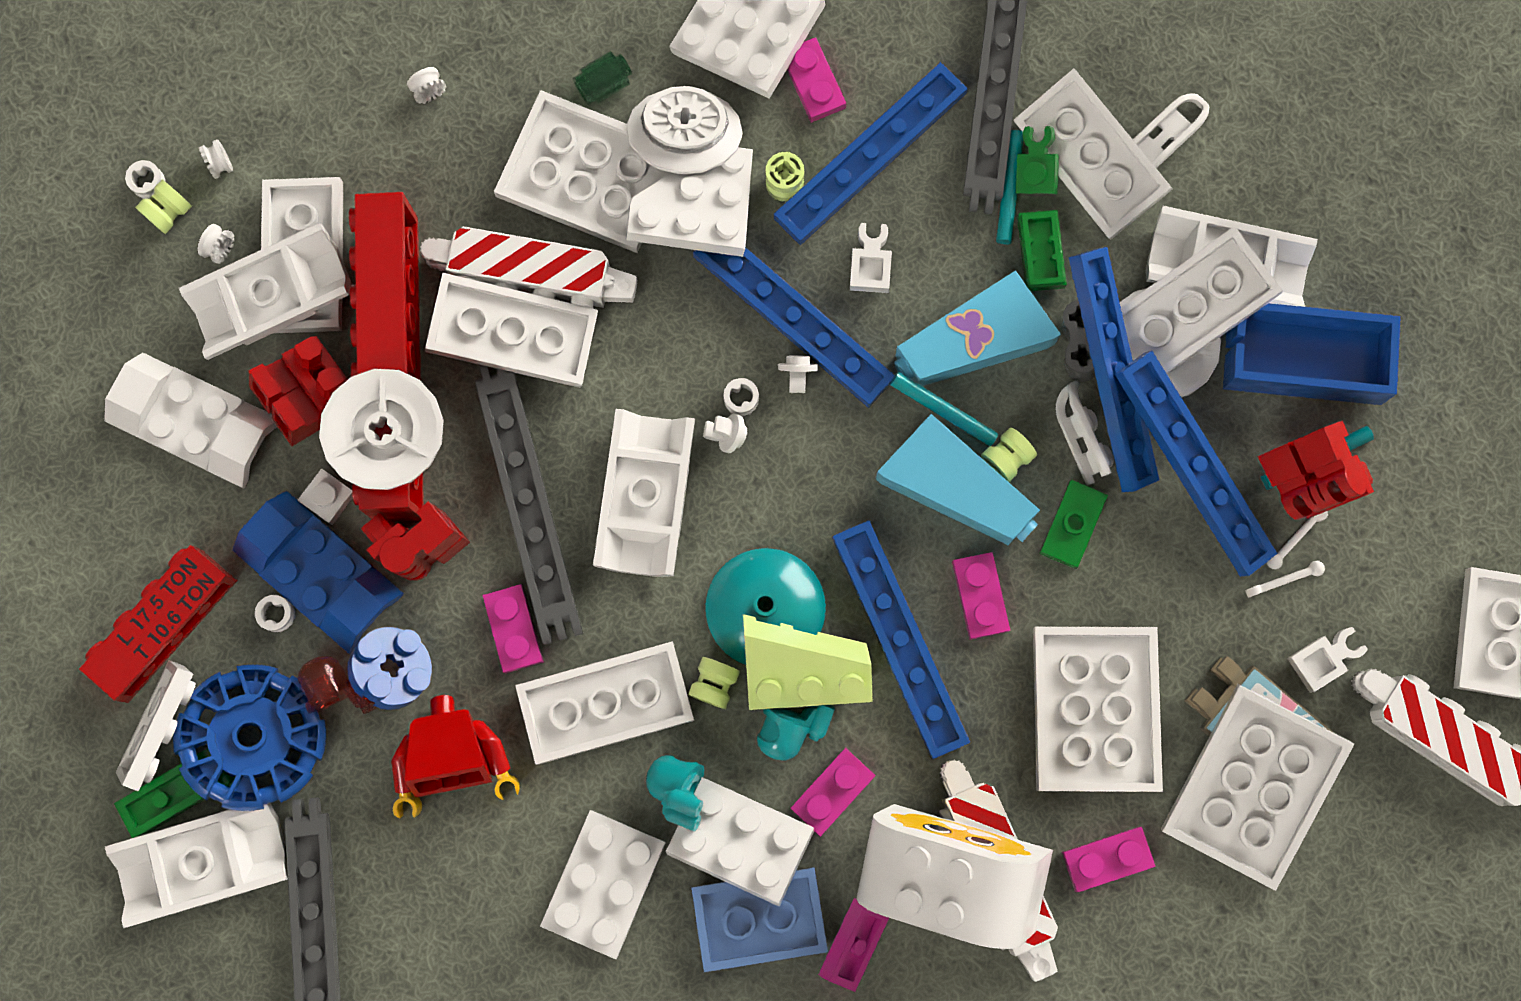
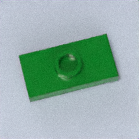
(1041, 250)
(1073, 524)

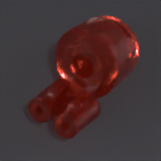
(328, 684)

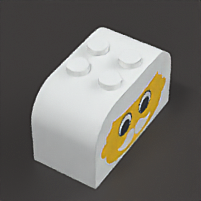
(953, 878)

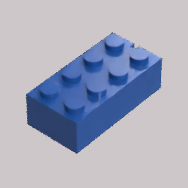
(1314, 354)

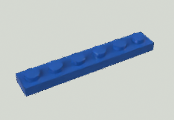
(870, 153)
(800, 323)
(1109, 354)
(1196, 463)
(900, 640)

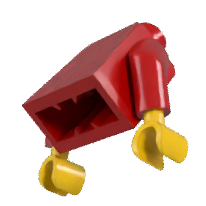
(447, 755)

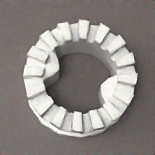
(426, 85)
(217, 159)
(139, 169)
(215, 243)
(735, 386)
(271, 625)

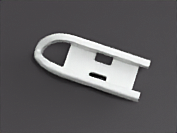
(1174, 127)
(1083, 424)

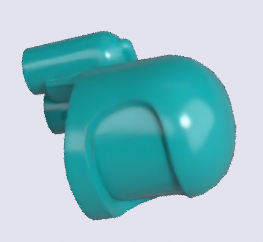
(786, 730)
(674, 785)

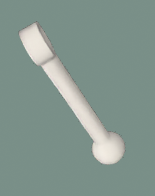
(1277, 561)
(1315, 568)

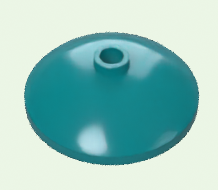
(758, 575)

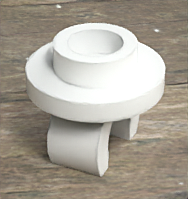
(798, 367)
(728, 431)

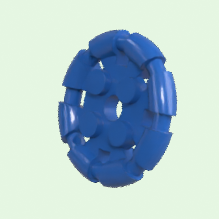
(243, 761)

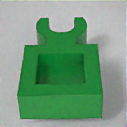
(1037, 170)

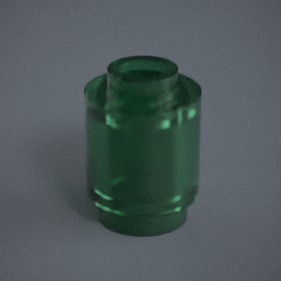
(602, 77)

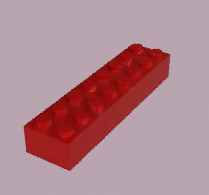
(386, 318)

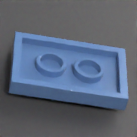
(748, 930)

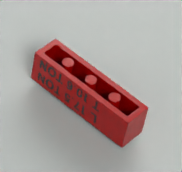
(157, 624)

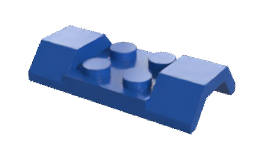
(315, 569)

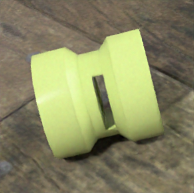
(784, 185)
(164, 197)
(1009, 454)
(717, 674)

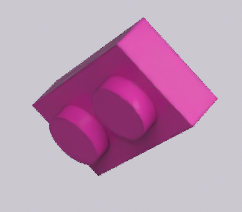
(815, 82)
(981, 595)
(513, 628)
(833, 791)
(1108, 859)
(853, 946)

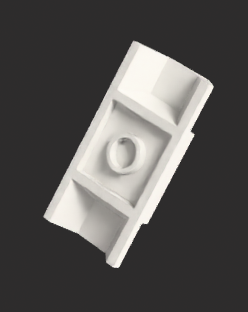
(1184, 233)
(267, 290)
(187, 417)
(644, 494)
(199, 863)

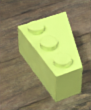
(803, 668)

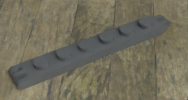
(994, 102)
(527, 503)
(312, 903)

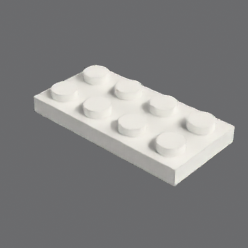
(1095, 154)
(293, 207)
(1199, 301)
(511, 330)
(604, 703)

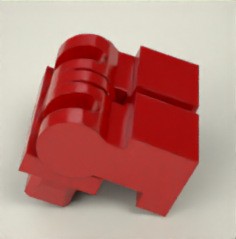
(297, 388)
(1317, 472)
(414, 550)

